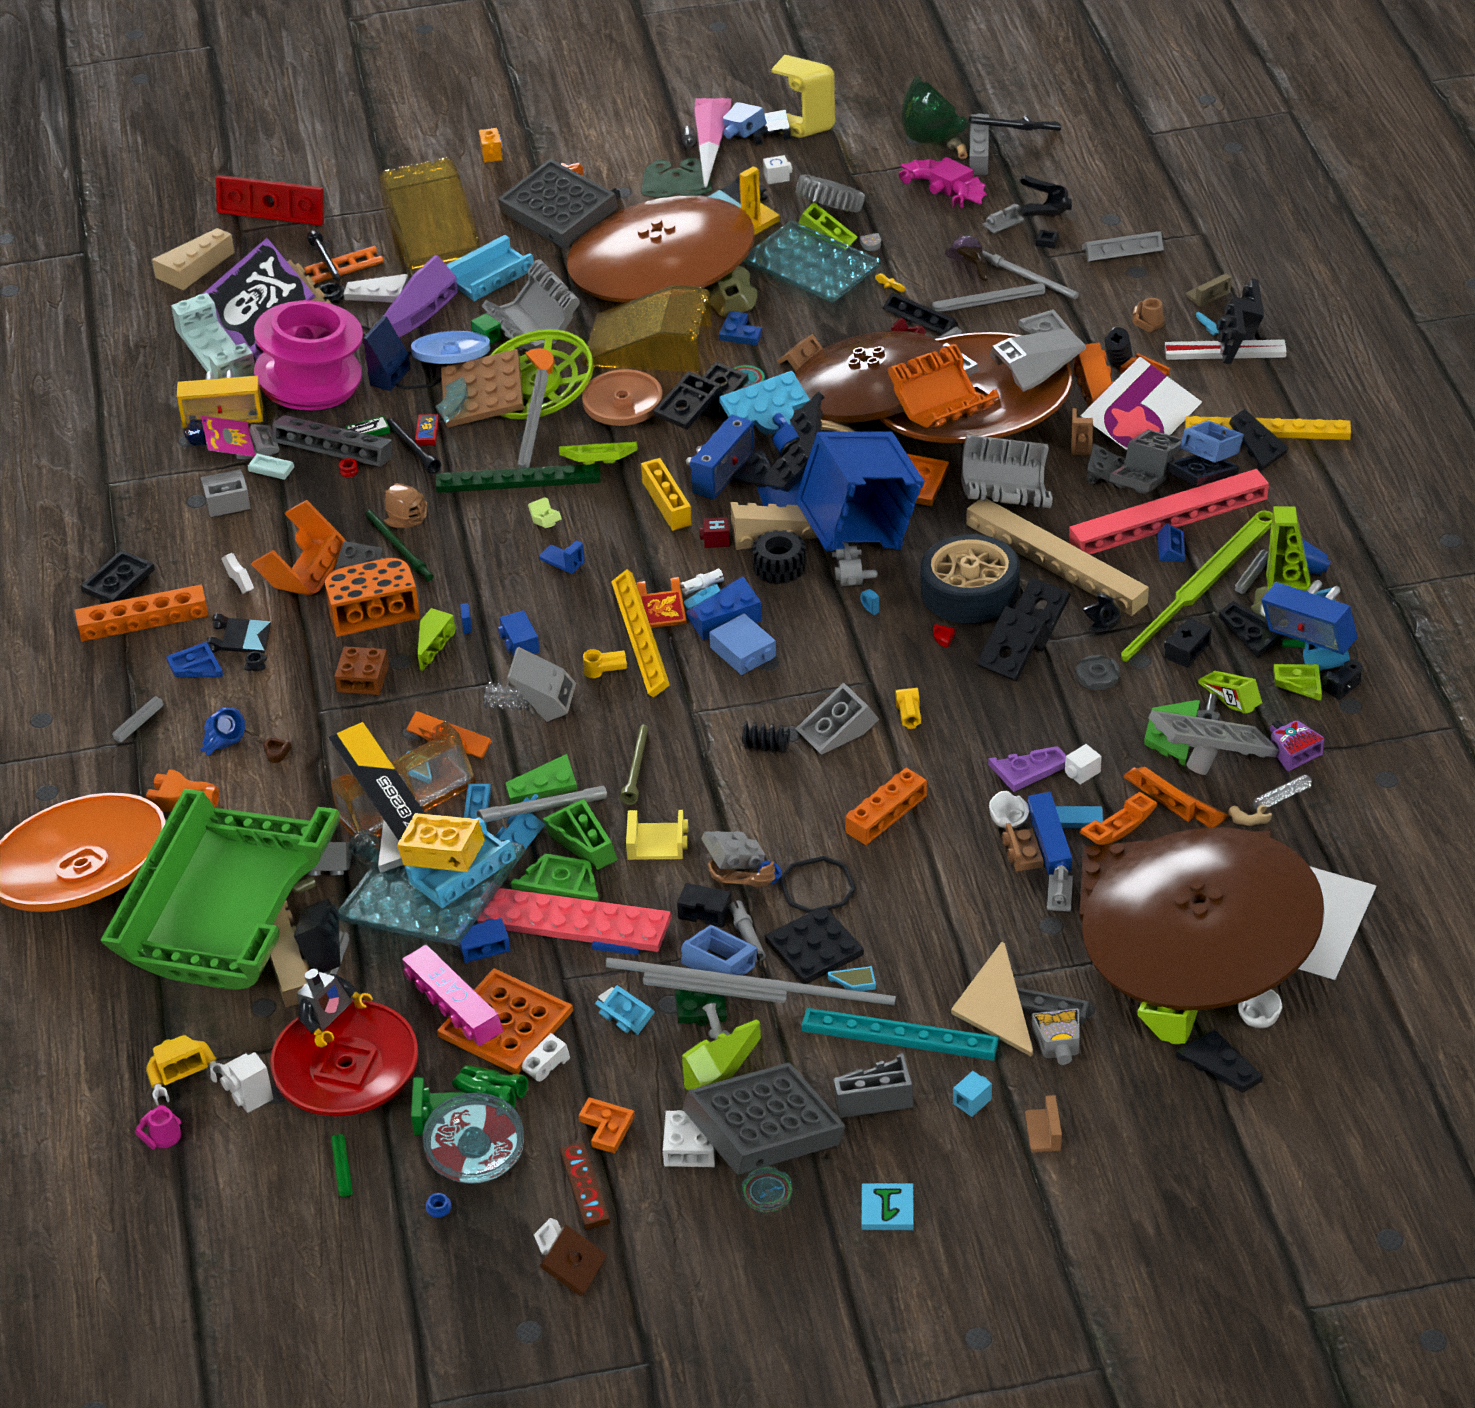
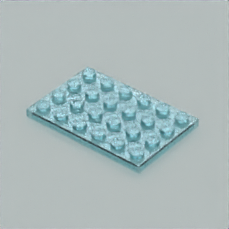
(812, 261)

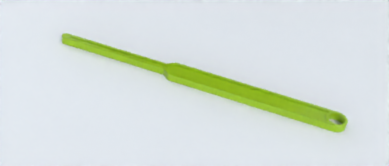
(1205, 577)

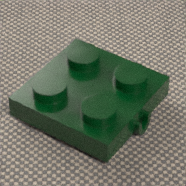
(691, 1003)

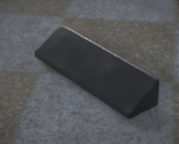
(919, 314)

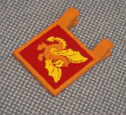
(663, 607)

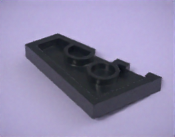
(1259, 440)

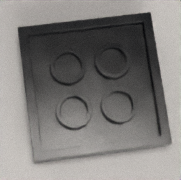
(814, 945)

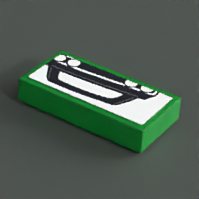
(376, 426)

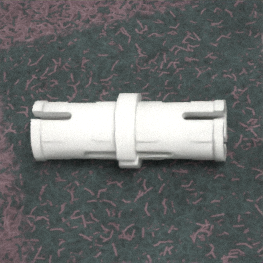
(701, 581)

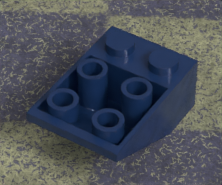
(385, 355)

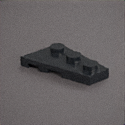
(1249, 628)
(1220, 1058)

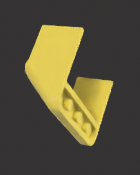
(818, 94)

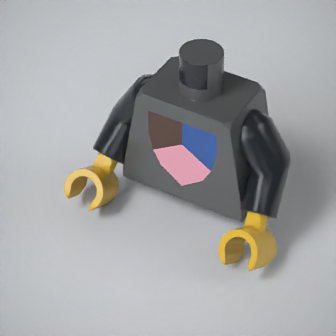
(324, 1000)

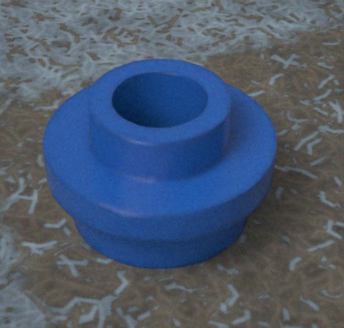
(438, 1205)

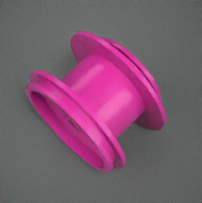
(308, 354)

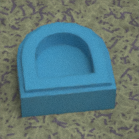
(870, 601)

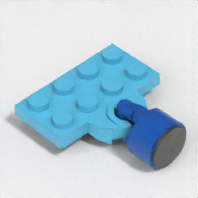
(770, 407)

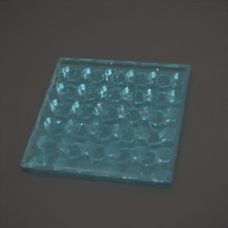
(395, 905)

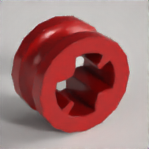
(348, 467)

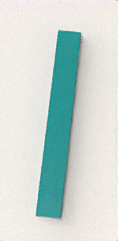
(900, 1034)

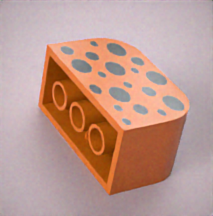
(371, 596)

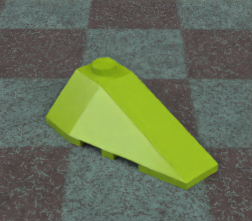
(1167, 1023)

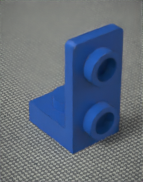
(567, 559)

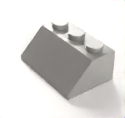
(335, 859)

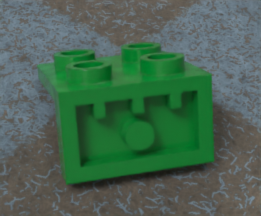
(425, 1103)

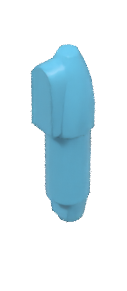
(1210, 325)

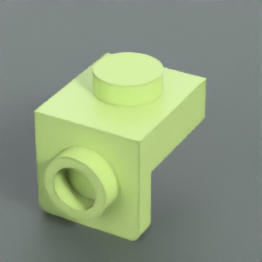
(543, 514)

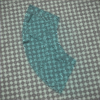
(455, 397)

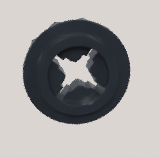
(336, 291)

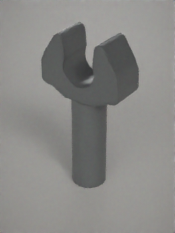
(1209, 712)

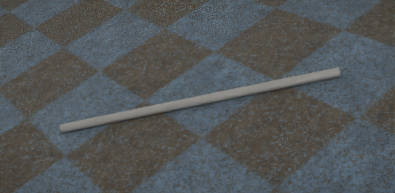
(752, 981)

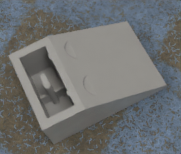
(225, 493)
(542, 684)

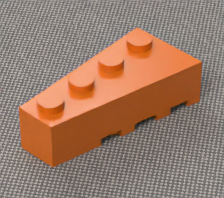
(1092, 372)

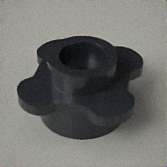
(255, 661)

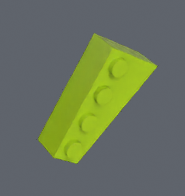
(1286, 553)

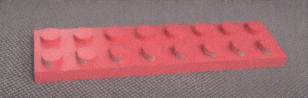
(578, 919)

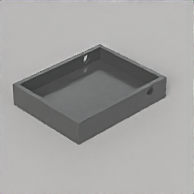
(557, 203)
(763, 1117)

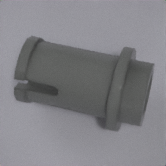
(688, 137)

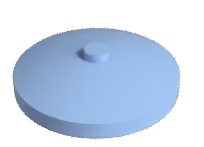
(450, 347)

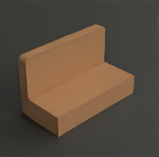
(801, 352)
(1081, 435)
(1044, 1127)

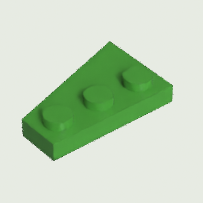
(545, 781)

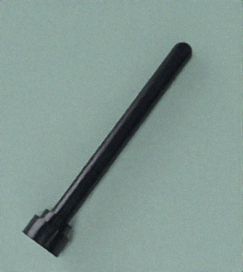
(315, 239)
(430, 463)

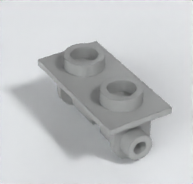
(999, 221)
(1060, 890)

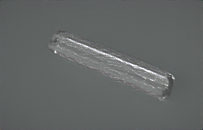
(1283, 792)

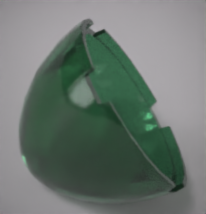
(929, 115)

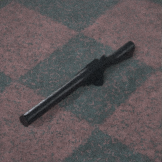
(1024, 124)

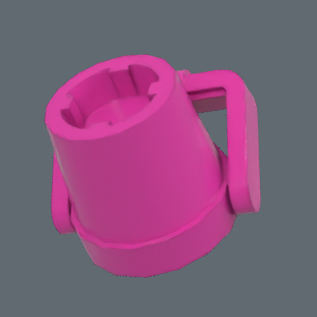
(163, 1128)

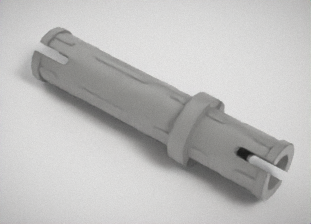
(744, 924)

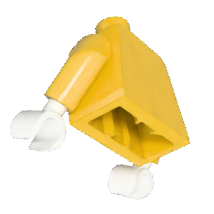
(179, 1059)

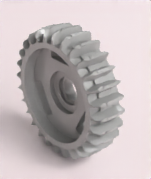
(830, 193)

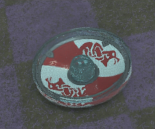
(473, 1138)

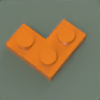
(611, 1123)

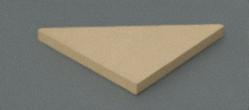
(994, 1003)

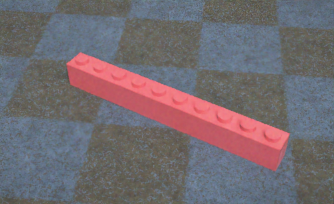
(1174, 510)

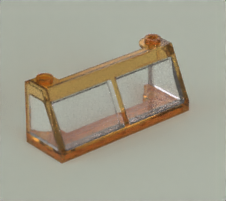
(430, 772)

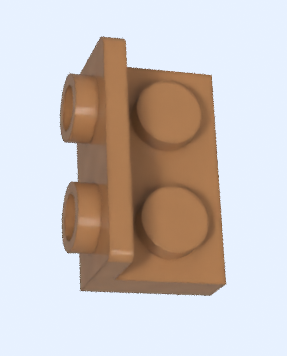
(1022, 848)

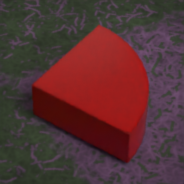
(943, 635)

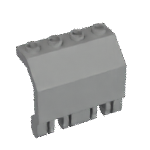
(539, 306)
(1005, 471)

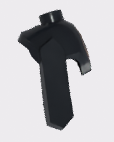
(1056, 202)

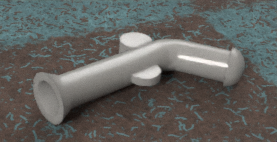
(714, 1021)

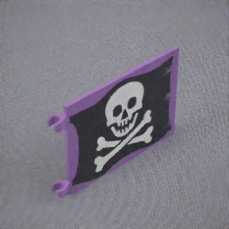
(252, 288)

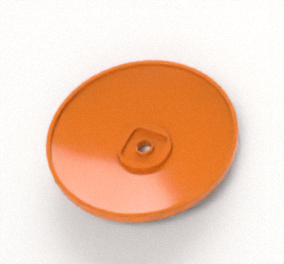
(77, 851)

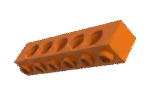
(141, 613)

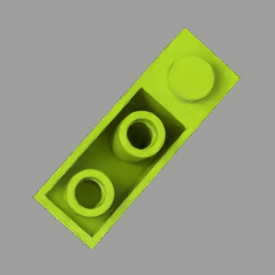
(434, 632)

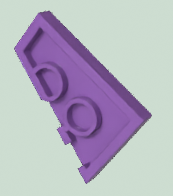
(1027, 769)

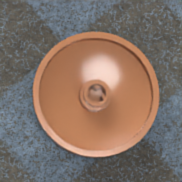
(622, 397)

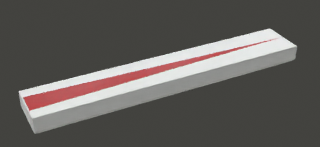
(1211, 349)

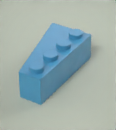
(1325, 658)

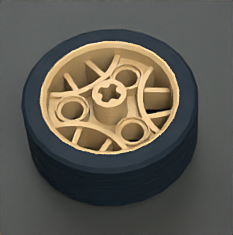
(970, 578)

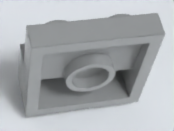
(733, 850)

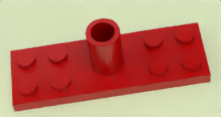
(270, 200)

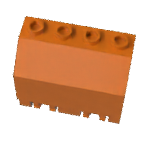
(937, 388)

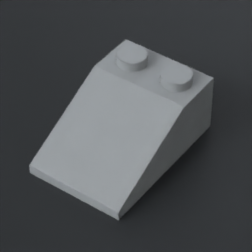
(837, 720)

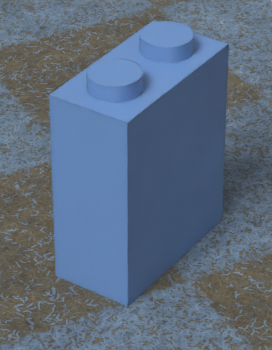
(742, 644)

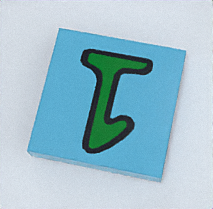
(887, 1206)

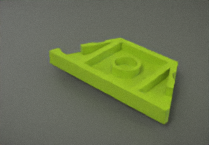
(598, 452)

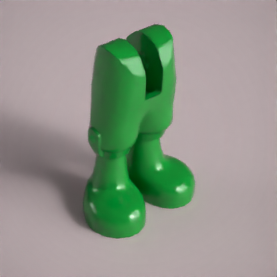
(489, 1081)

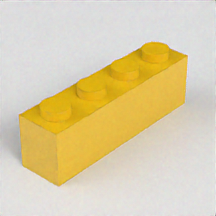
(666, 494)

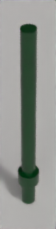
(417, 564)

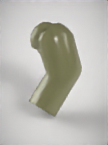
(304, 885)

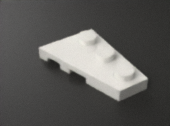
(377, 289)

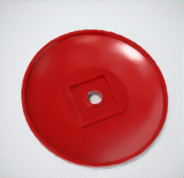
(370, 1038)

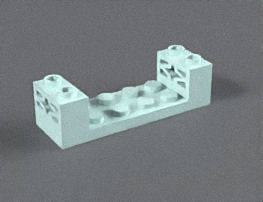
(208, 341)

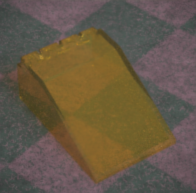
(428, 212)
(652, 331)

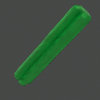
(341, 1165)

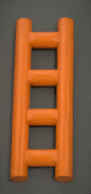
(350, 258)

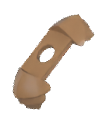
(732, 876)

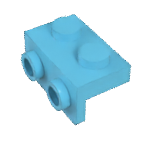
(626, 1010)

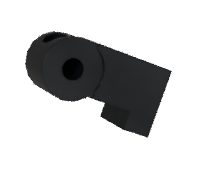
(1344, 680)

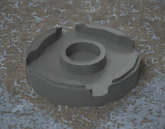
(1097, 672)

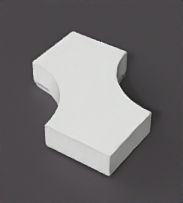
(237, 573)

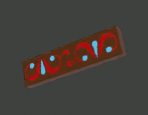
(584, 1186)

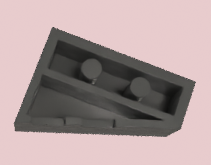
(874, 1090)

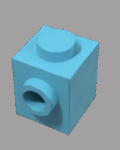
(972, 1093)

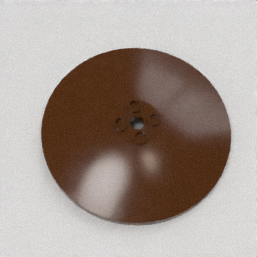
(856, 374)

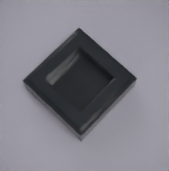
(1047, 239)

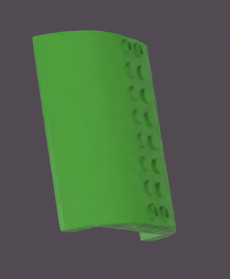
(214, 891)

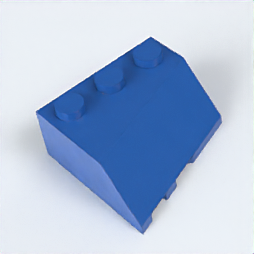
(727, 604)

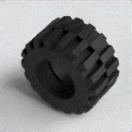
(779, 556)

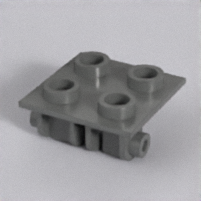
(1102, 464)
(356, 554)

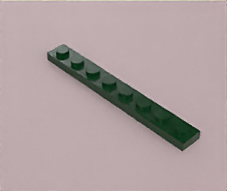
(517, 478)

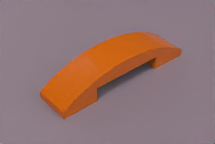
(1121, 823)

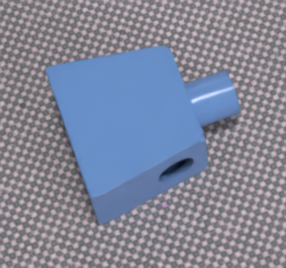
(743, 120)

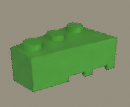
(581, 834)

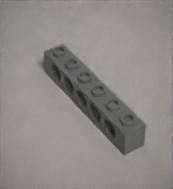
(332, 440)

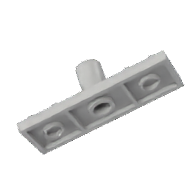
(1210, 736)

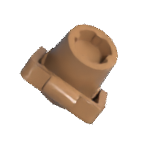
(1149, 315)

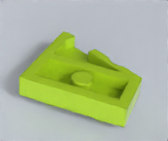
(1299, 679)

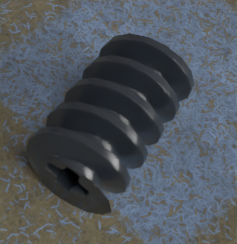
(1118, 346)
(765, 738)

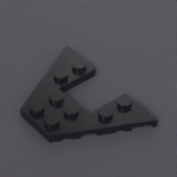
(791, 467)

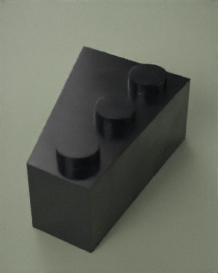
(319, 936)

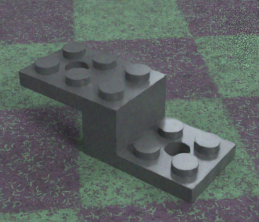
(1146, 461)

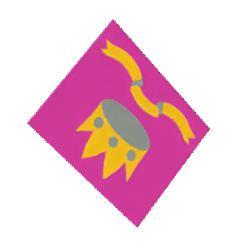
(228, 436)

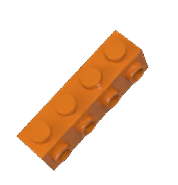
(885, 806)

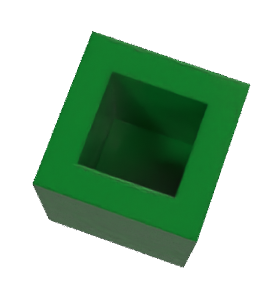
(487, 326)

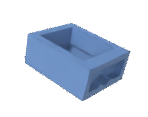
(1210, 442)
(739, 953)

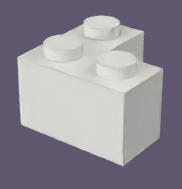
(247, 1081)

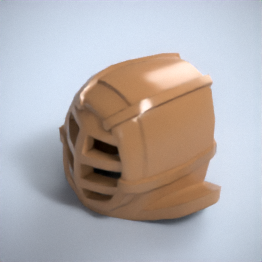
(398, 501)

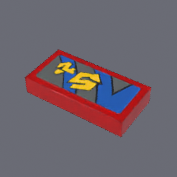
(427, 429)

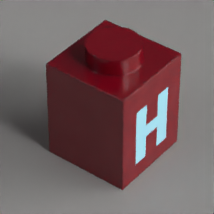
(715, 532)

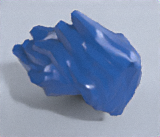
(223, 729)

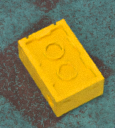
(441, 842)

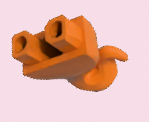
(172, 786)

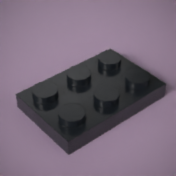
(1200, 470)
(117, 577)

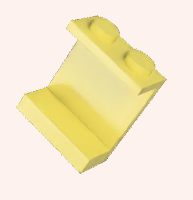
(656, 839)

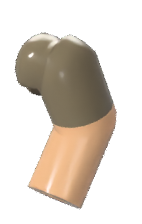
(961, 148)

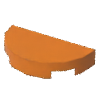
(541, 359)

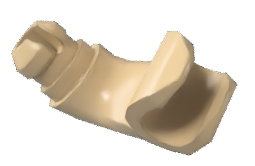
(1241, 818)

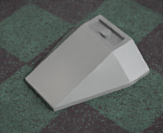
(1037, 355)

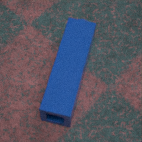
(1049, 832)

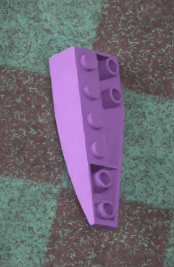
(422, 296)

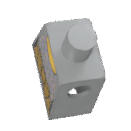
(1057, 1034)

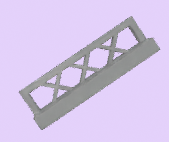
(1123, 246)

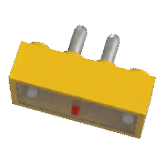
(221, 398)

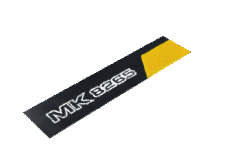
(377, 777)

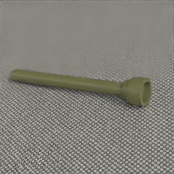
(630, 793)

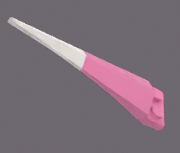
(710, 127)

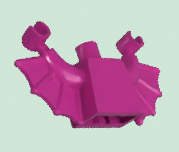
(946, 177)

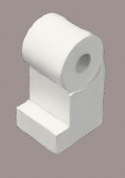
(545, 1057)

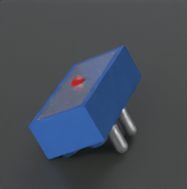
(721, 456)
(1310, 616)

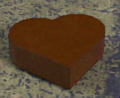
(276, 749)

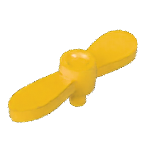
(890, 283)

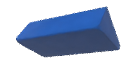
(1171, 544)

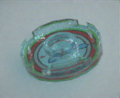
(767, 1189)

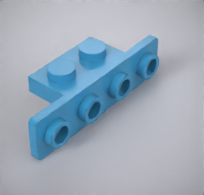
(521, 827)

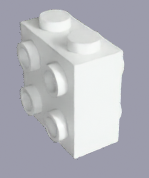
(684, 1143)

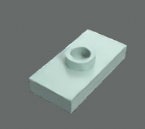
(271, 466)

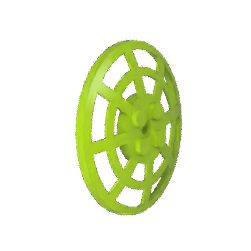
(554, 380)

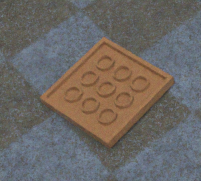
(492, 386)

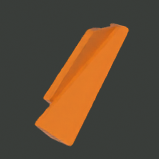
(1175, 799)

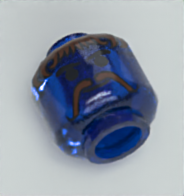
(195, 433)

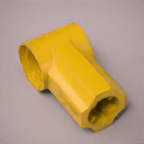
(596, 662)
(908, 704)

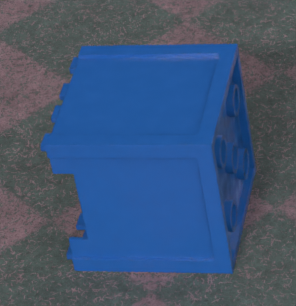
(858, 489)

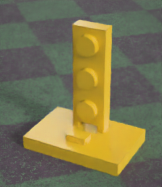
(760, 215)

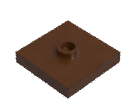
(573, 1260)

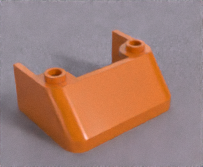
(320, 554)

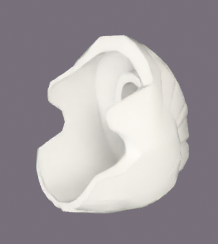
(1008, 809)
(1261, 1010)

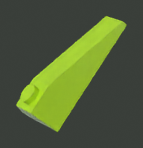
(721, 1058)

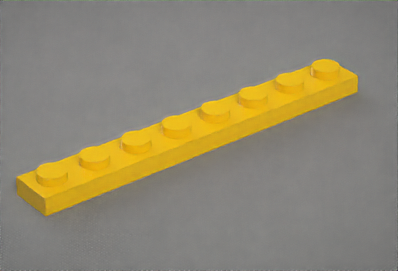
(1289, 427)
(640, 633)

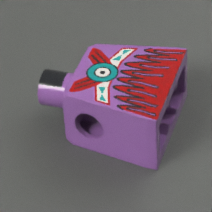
(1296, 743)

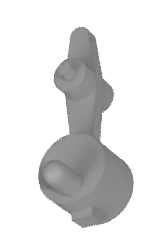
(850, 566)

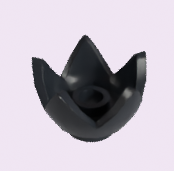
(1104, 613)

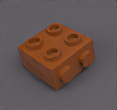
(361, 670)

